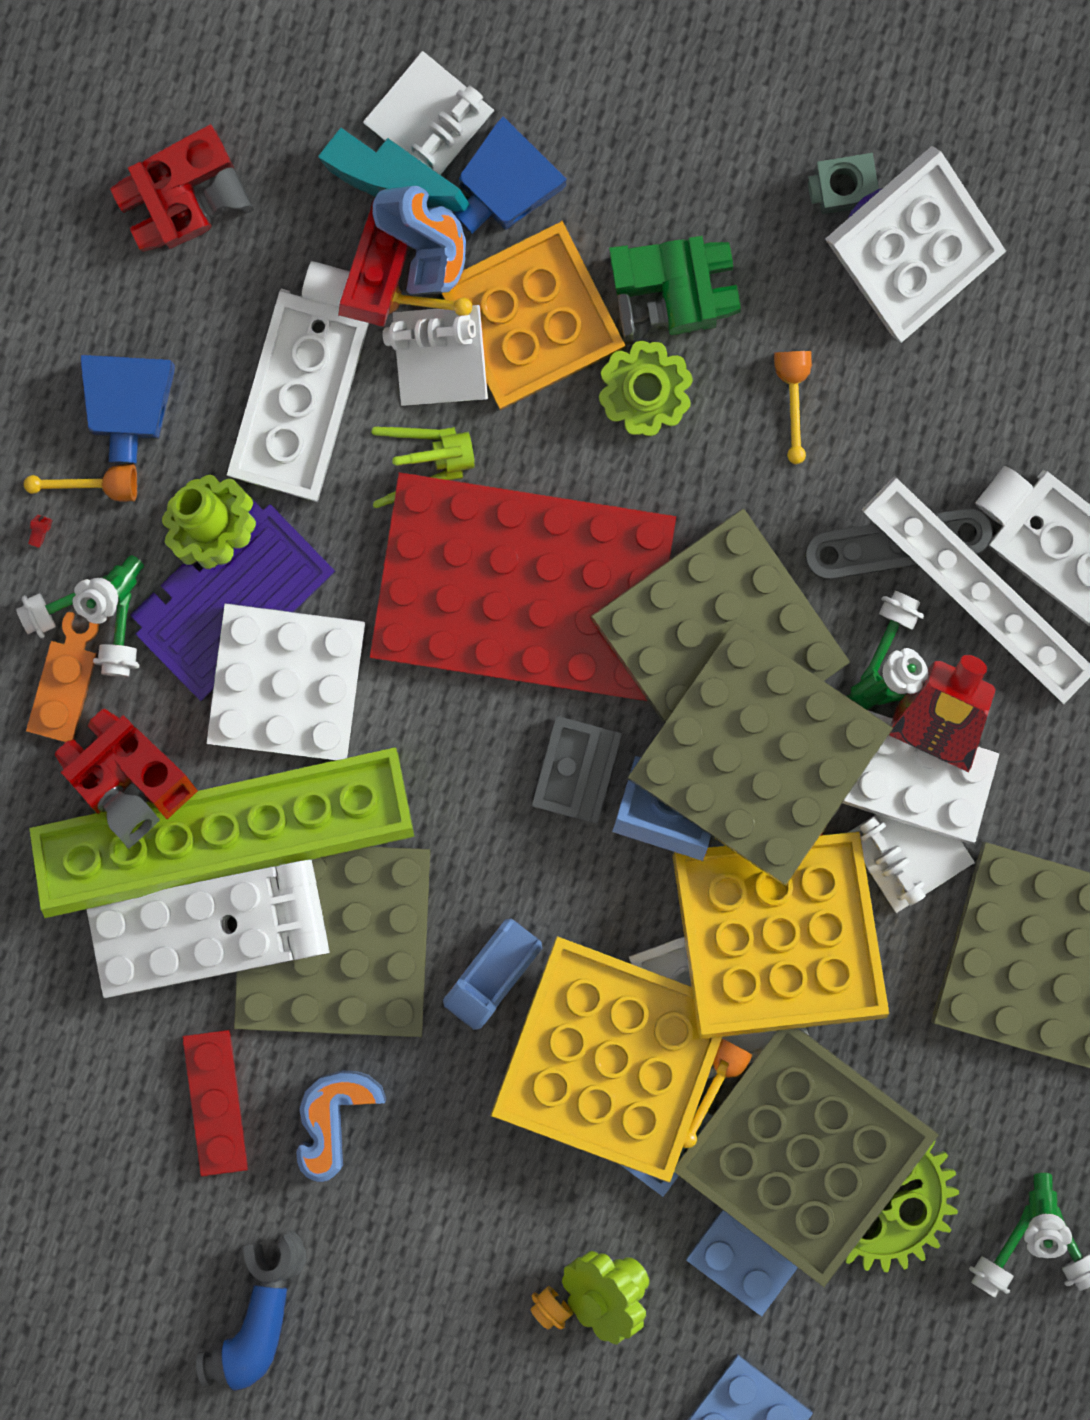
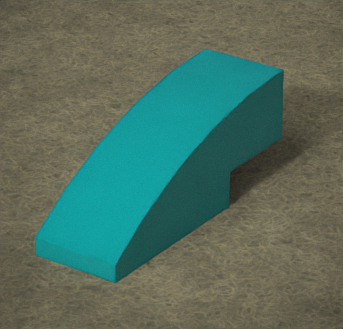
(387, 169)

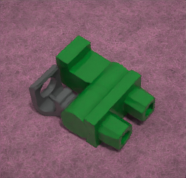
(682, 275)

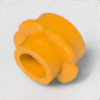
(549, 1310)

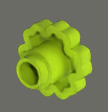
(645, 388)
(208, 521)
(607, 1294)

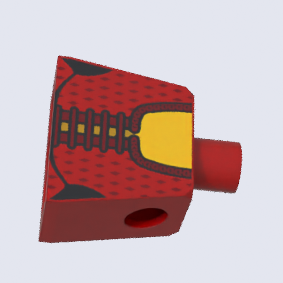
(947, 712)

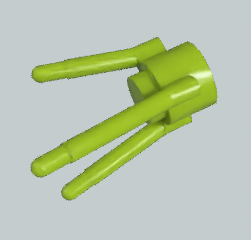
(451, 453)

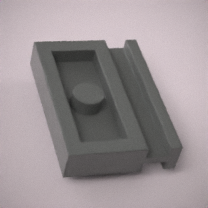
(576, 769)

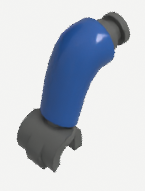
(253, 1348)

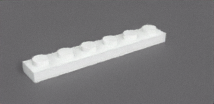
(978, 589)

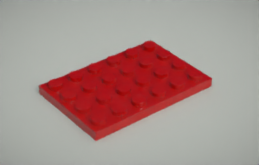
(510, 583)

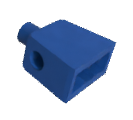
(506, 179)
(125, 400)

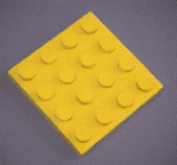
(779, 952)
(608, 1061)

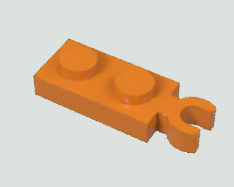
(63, 684)

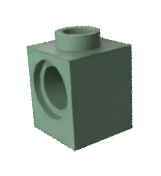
(858, 167)

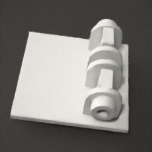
(429, 113)
(438, 355)
(909, 859)

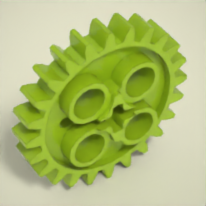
(898, 1237)

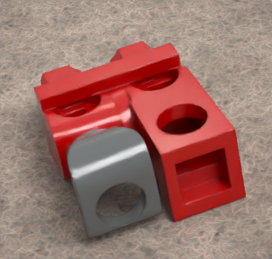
(167, 189)
(115, 762)

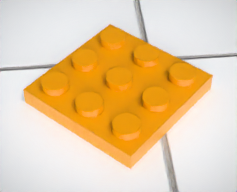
(537, 315)

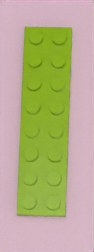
(225, 833)

